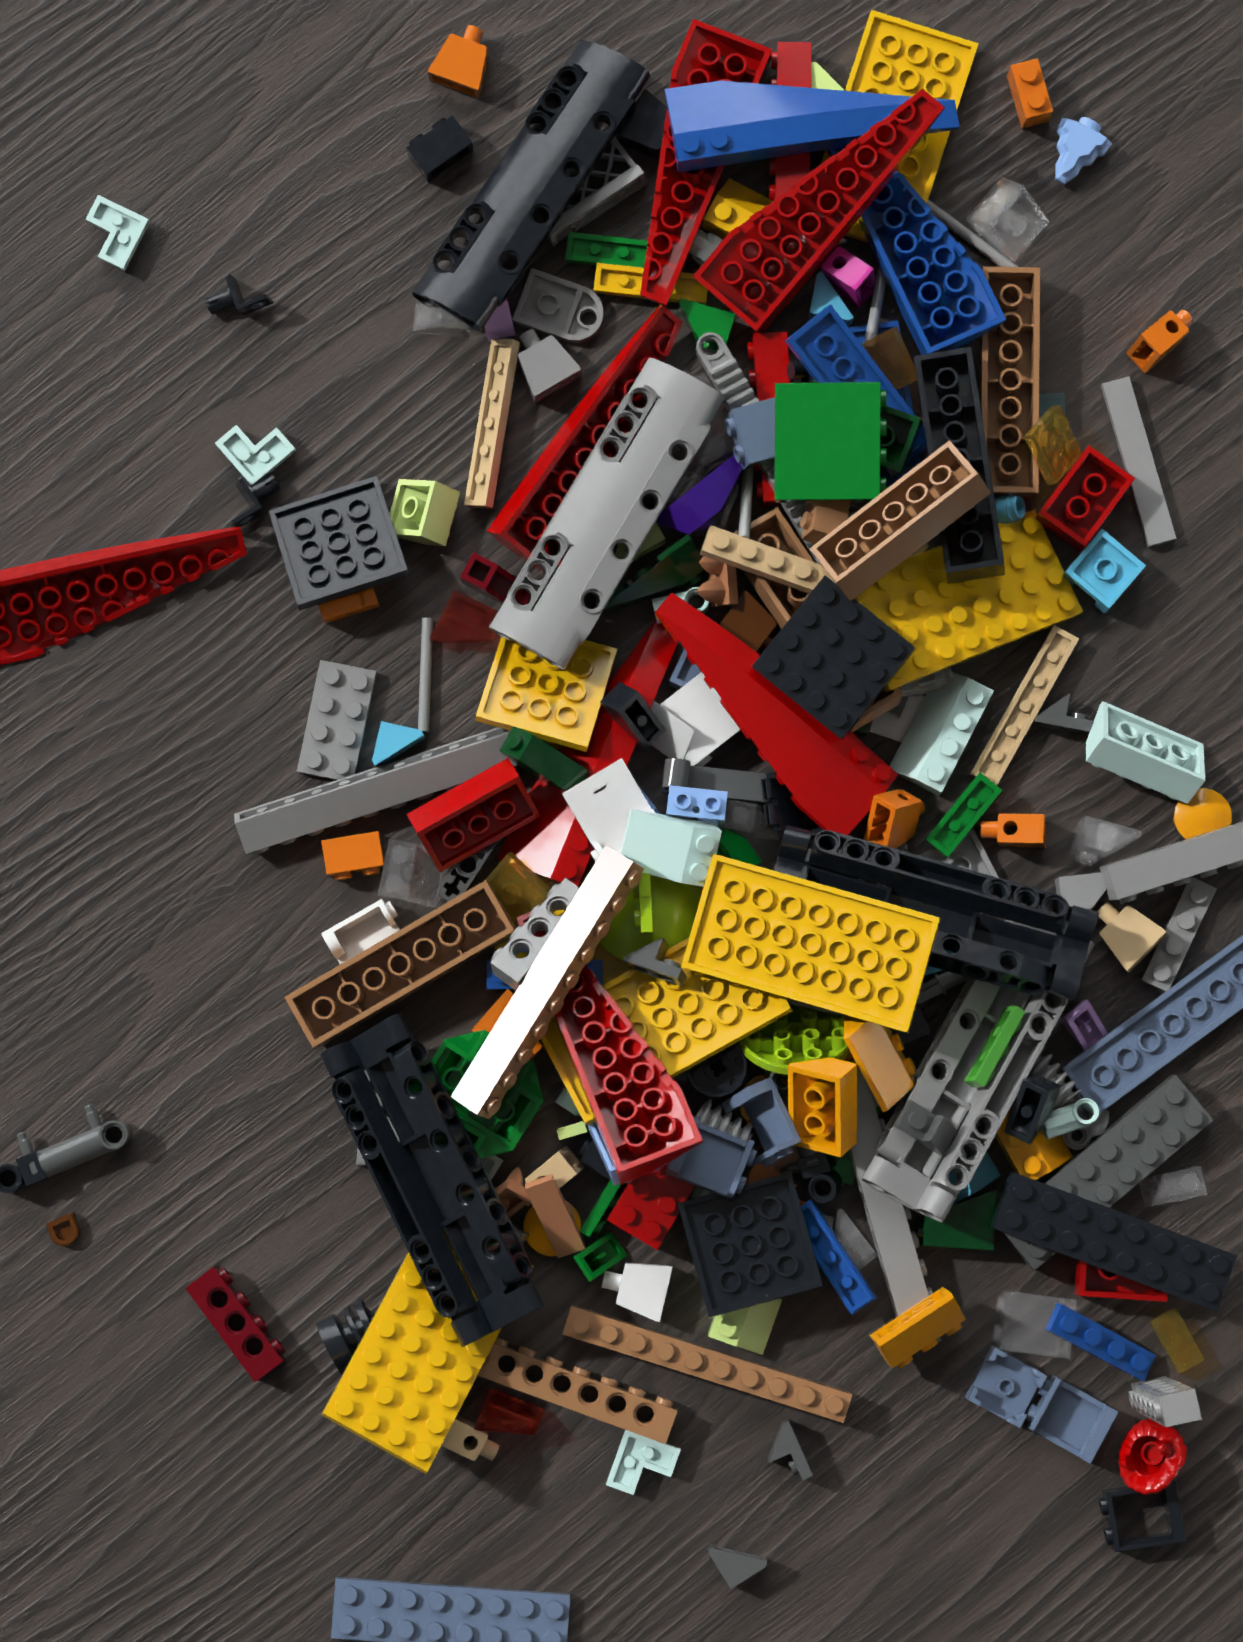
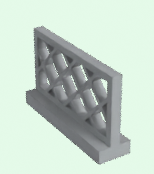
(599, 200)

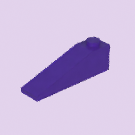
(702, 501)

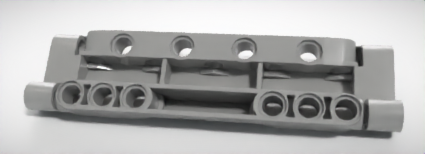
(608, 510)
(904, 1165)

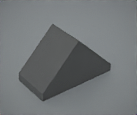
(736, 1565)

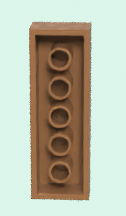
(900, 520)

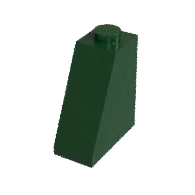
(542, 760)
(964, 1226)

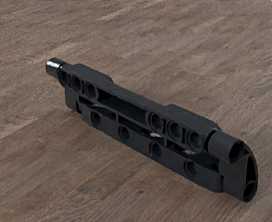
(533, 182)
(957, 896)
(432, 1180)

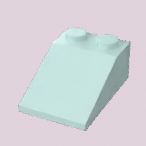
(671, 846)

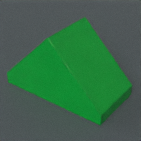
(600, 1256)

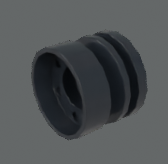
(727, 1083)
(343, 1338)

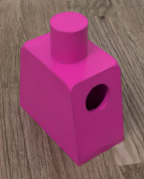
(849, 276)

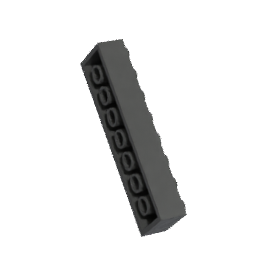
(1125, 1153)

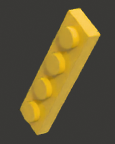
(627, 282)

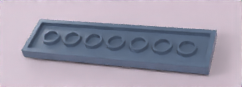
(1161, 1029)
(445, 1613)

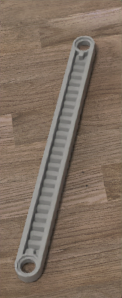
(732, 384)

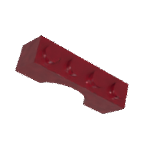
(491, 580)

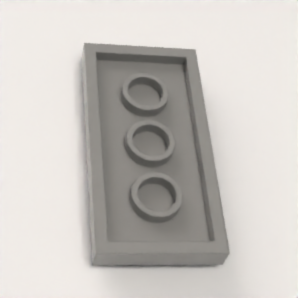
(336, 721)

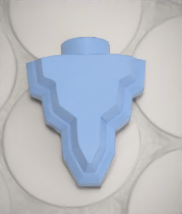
(1078, 147)

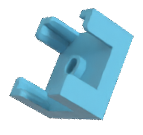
(1104, 570)

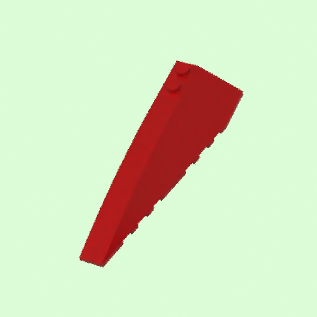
(686, 196)
(550, 478)
(74, 593)
(826, 775)
(555, 842)
(626, 1086)

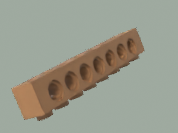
(656, 1428)

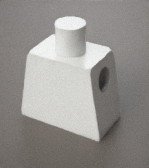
(640, 1288)

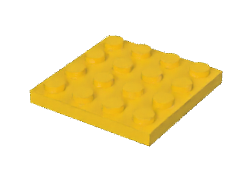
(546, 699)

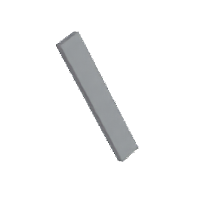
(1138, 461)

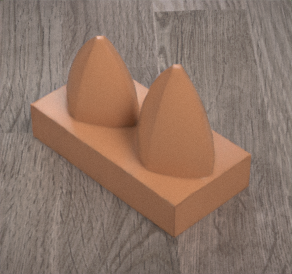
(722, 583)
(513, 1193)

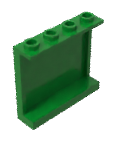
(829, 441)

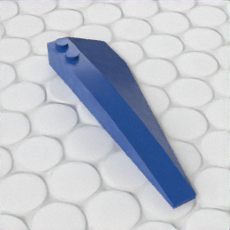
(754, 121)
(927, 271)

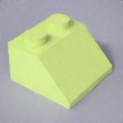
(423, 511)
(746, 1327)

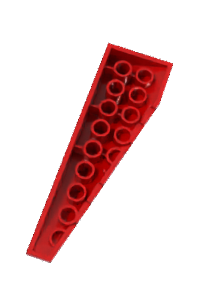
(783, 245)

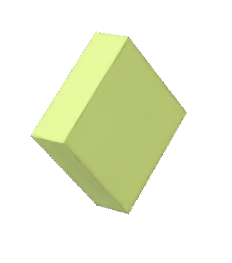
(571, 1130)

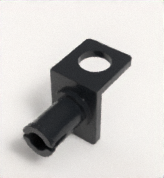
(233, 296)
(253, 496)

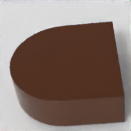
(64, 1230)

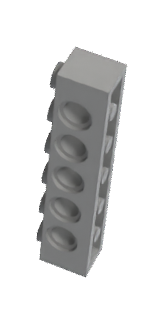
(1165, 1401)

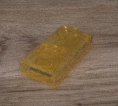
(1176, 1340)

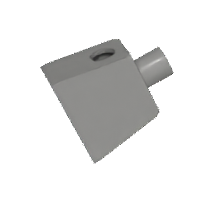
(546, 365)

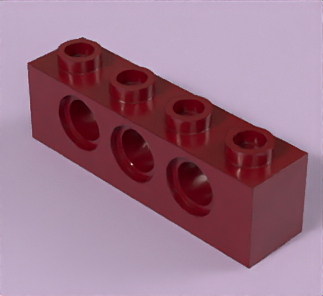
(203, 1291)

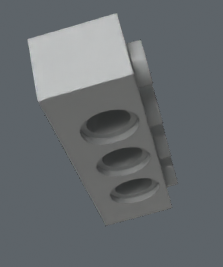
(512, 969)

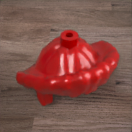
(1151, 1456)

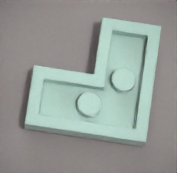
(124, 231)
(255, 460)
(640, 1452)

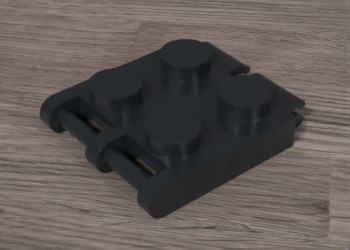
(782, 809)

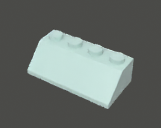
(940, 733)
(1146, 753)

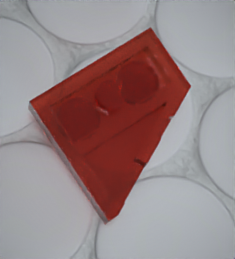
(464, 621)
(508, 1415)

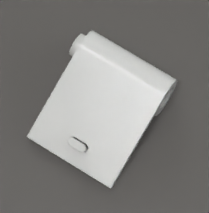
(703, 712)
(606, 812)
(361, 930)

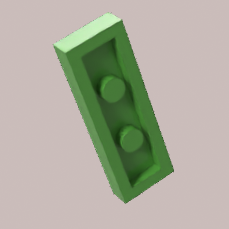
(995, 1047)

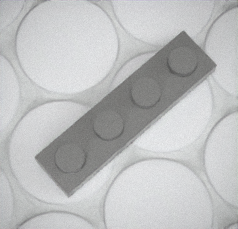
(1181, 930)

